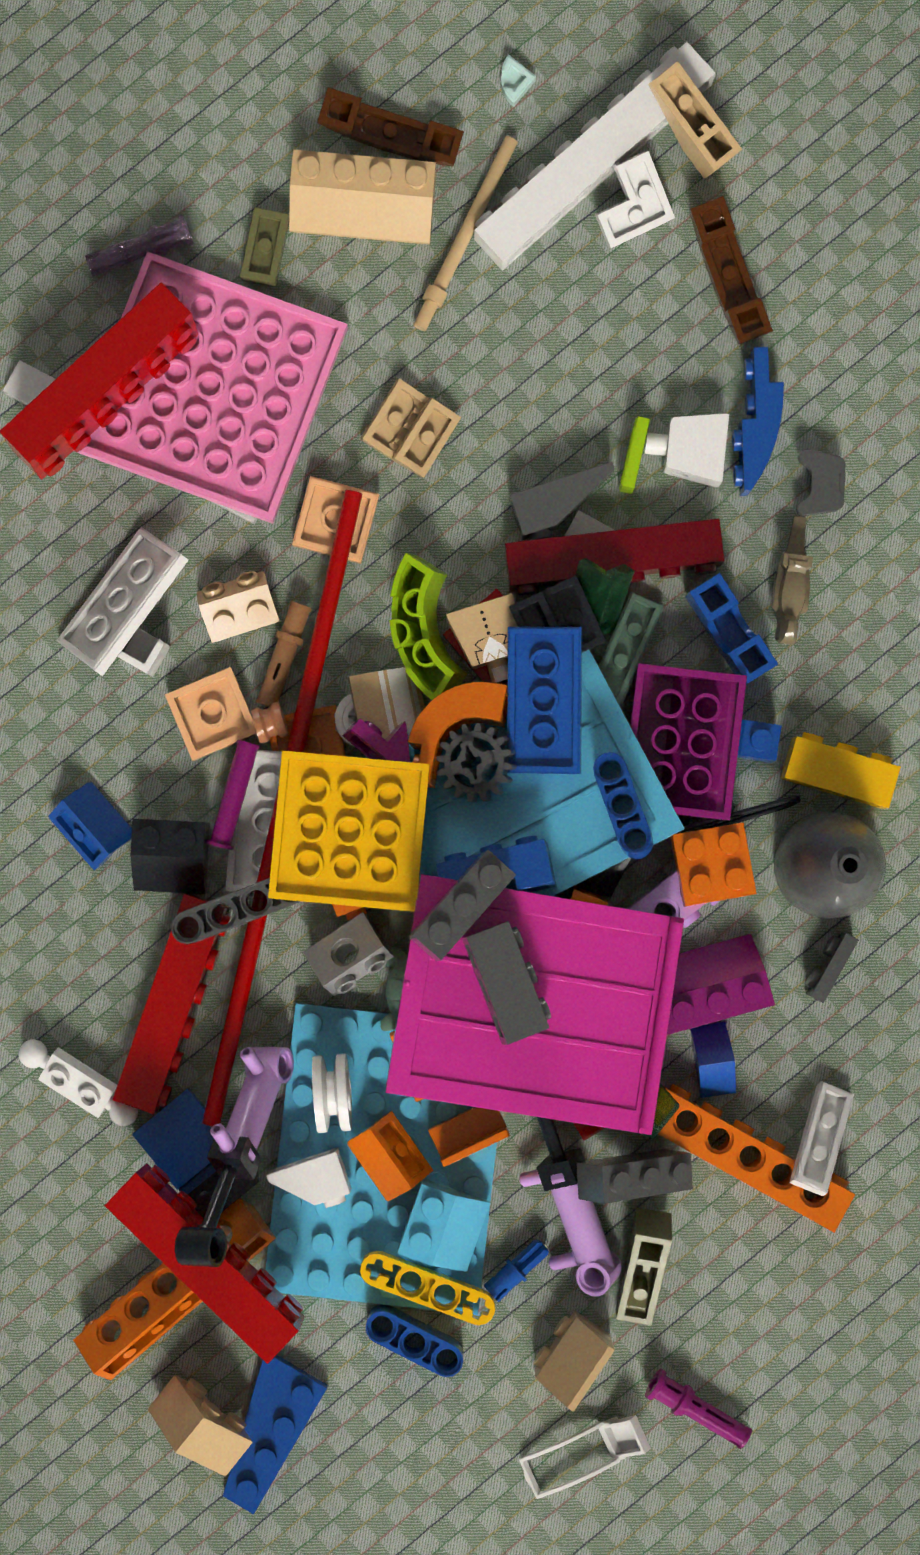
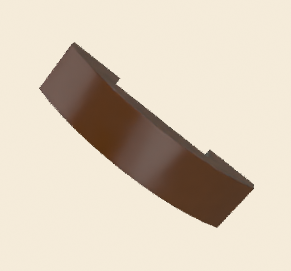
(388, 130)
(728, 271)

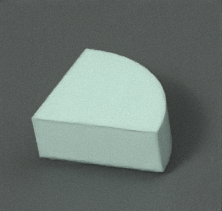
(515, 80)

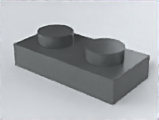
(837, 954)

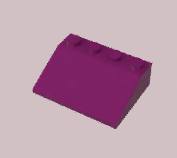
(691, 735)

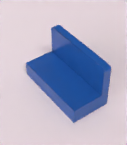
(91, 824)

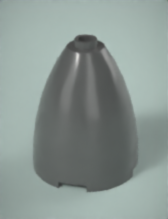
(812, 867)

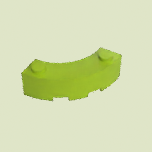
(416, 627)

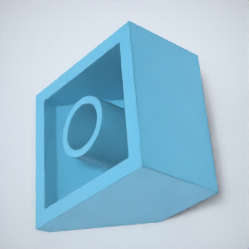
(443, 1226)

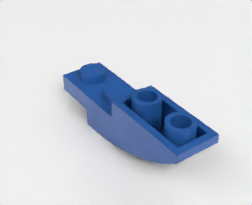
(757, 435)

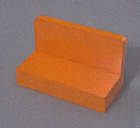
(468, 1133)
(390, 1157)

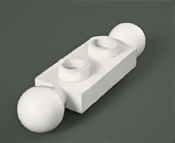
(76, 1082)

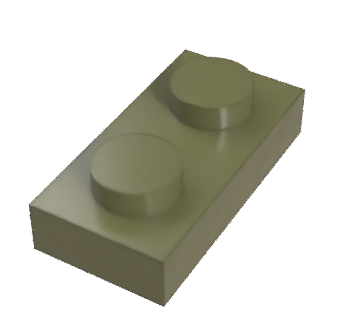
(265, 247)

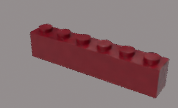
(644, 549)

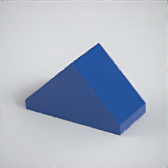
(713, 1059)

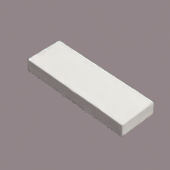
(821, 1138)

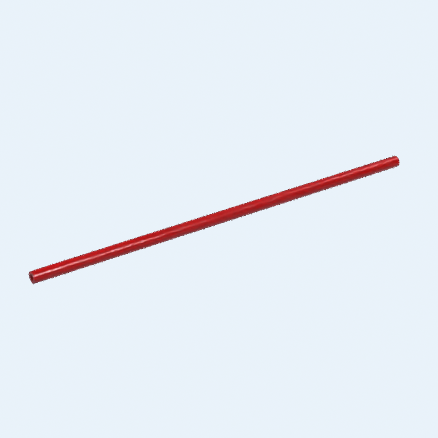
(296, 743)

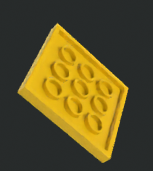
(349, 831)

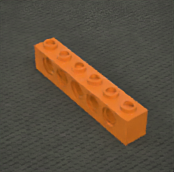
(824, 1210)
(111, 1356)

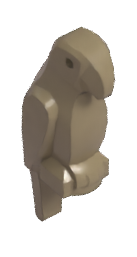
(792, 584)

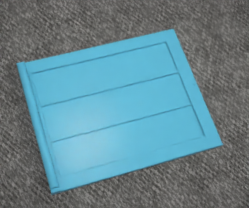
(555, 807)

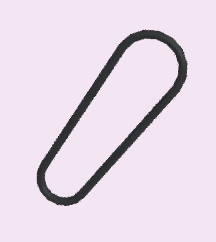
(789, 802)

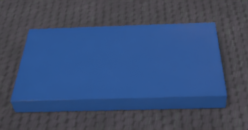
(545, 699)

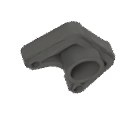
(826, 483)

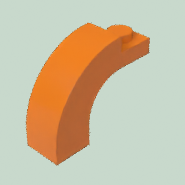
(449, 711)

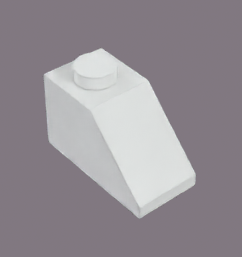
(314, 1178)

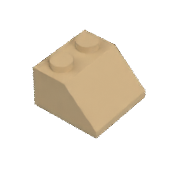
(573, 1359)

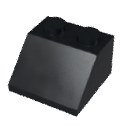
(169, 856)

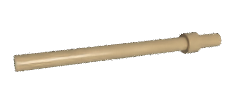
(435, 294)

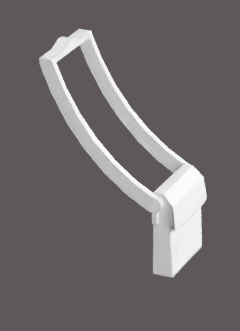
(622, 1437)

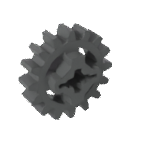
(479, 776)

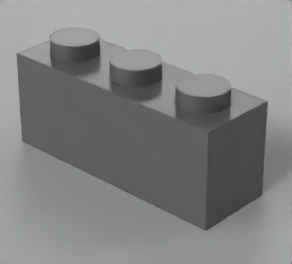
(462, 905)
(507, 982)
(634, 1176)

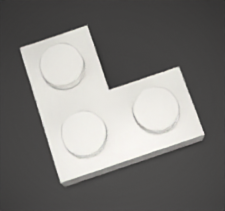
(644, 205)

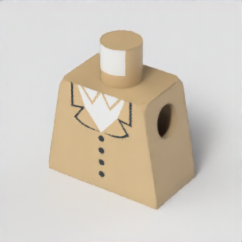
(484, 635)

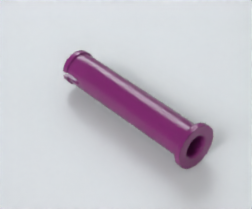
(233, 795)

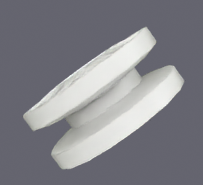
(331, 1093)

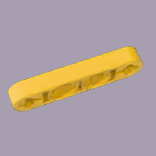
(425, 1293)

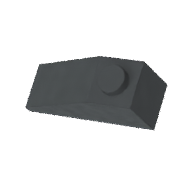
(550, 504)

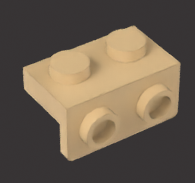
(237, 606)

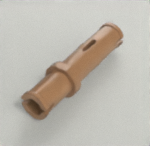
(288, 641)

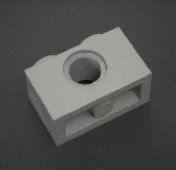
(329, 955)

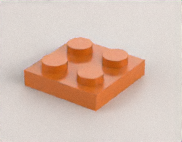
(713, 864)

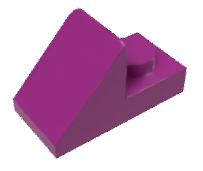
(369, 741)

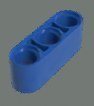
(619, 788)
(424, 1355)

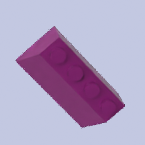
(718, 984)

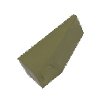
(644, 1266)

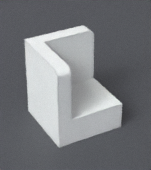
(145, 652)

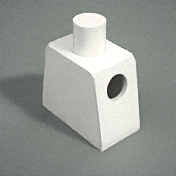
(692, 447)

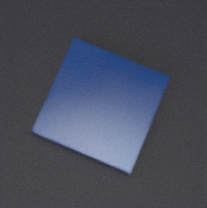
(178, 1138)

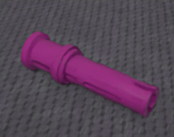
(685, 1402)

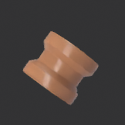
(269, 722)

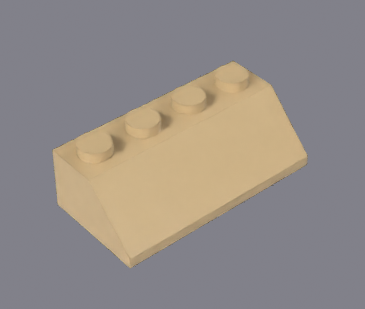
(362, 196)

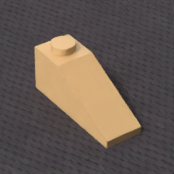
(693, 121)

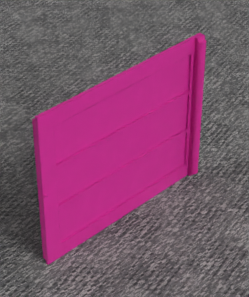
(609, 1003)

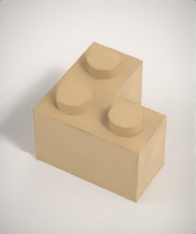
(198, 1426)

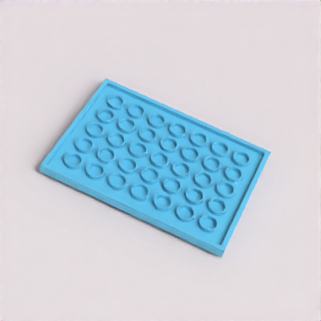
(323, 1248)

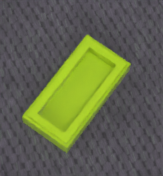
(634, 455)

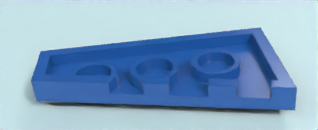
(275, 1419)

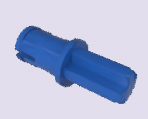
(516, 1270)

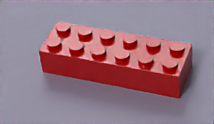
(101, 382)
(234, 1290)

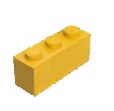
(840, 771)

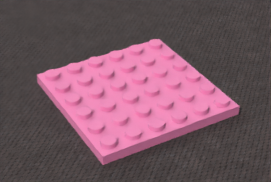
(235, 404)

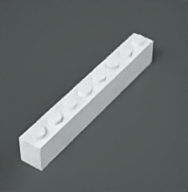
(582, 164)

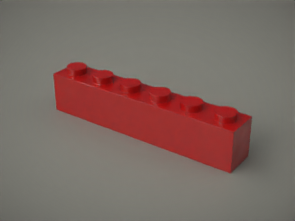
(168, 1014)

